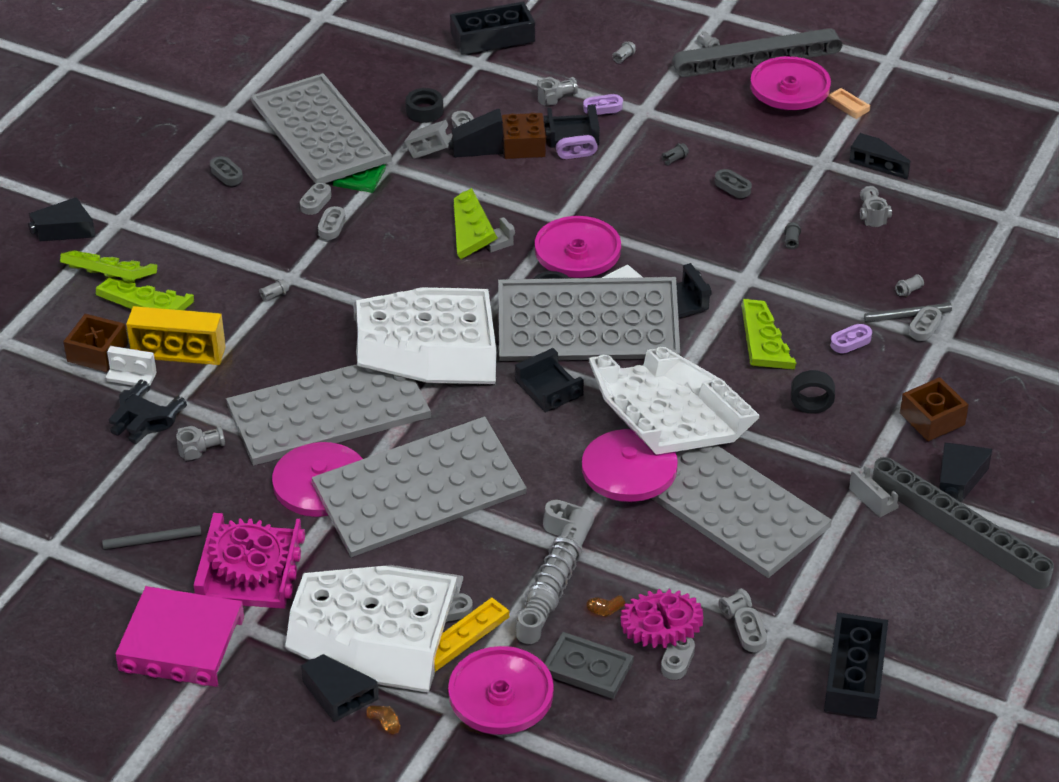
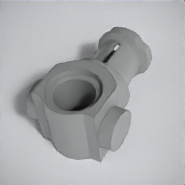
(552, 90)
(874, 209)
(193, 441)

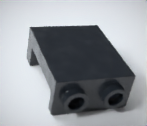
(571, 126)
(547, 381)

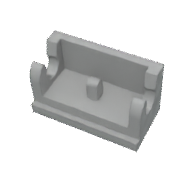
(428, 139)
(871, 493)

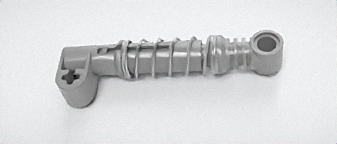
(571, 526)

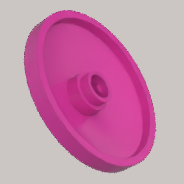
(790, 83)
(578, 246)
(626, 468)
(295, 471)
(501, 690)

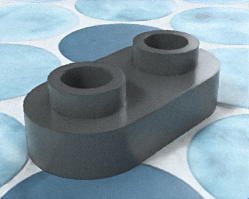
(226, 171)
(733, 183)

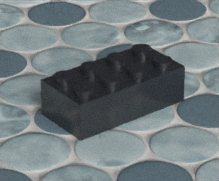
(492, 28)
(856, 665)

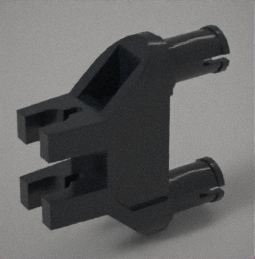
(141, 415)

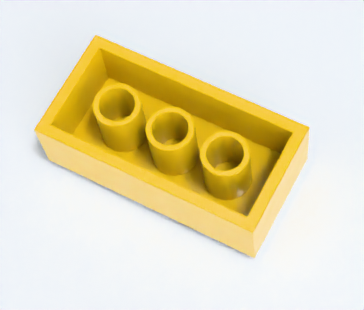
(177, 334)

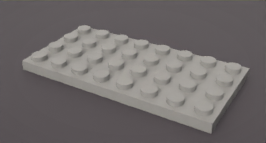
(321, 129)
(587, 317)
(324, 409)
(418, 486)
(741, 509)

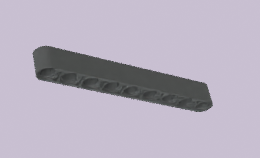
(754, 52)
(964, 523)

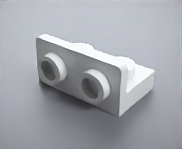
(130, 366)

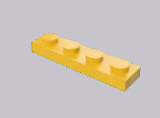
(469, 631)

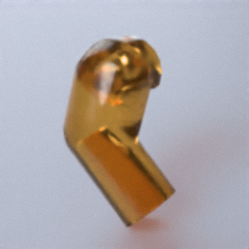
(604, 607)
(386, 716)

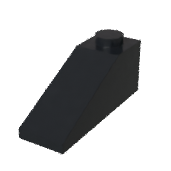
(879, 156)

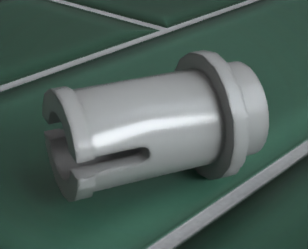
(707, 41)
(627, 49)
(905, 287)
(273, 290)

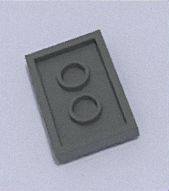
(588, 665)

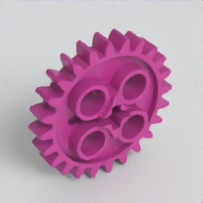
(248, 552)
(677, 612)

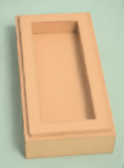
(848, 103)

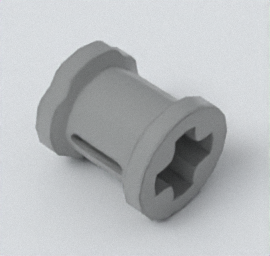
(733, 603)

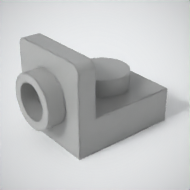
(504, 234)

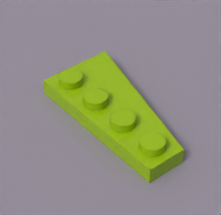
(471, 224)
(108, 265)
(129, 295)
(764, 338)

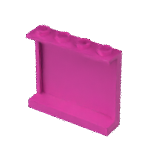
(271, 595)
(178, 635)

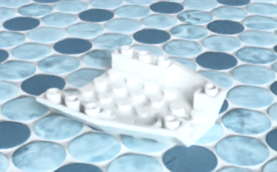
(431, 350)
(672, 402)
(377, 641)

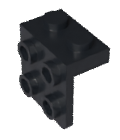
(692, 292)

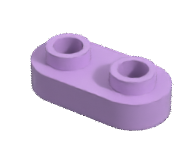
(604, 104)
(576, 147)
(851, 338)

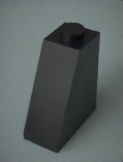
(478, 136)
(62, 222)
(962, 468)
(338, 686)

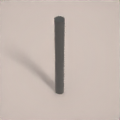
(901, 313)
(151, 537)

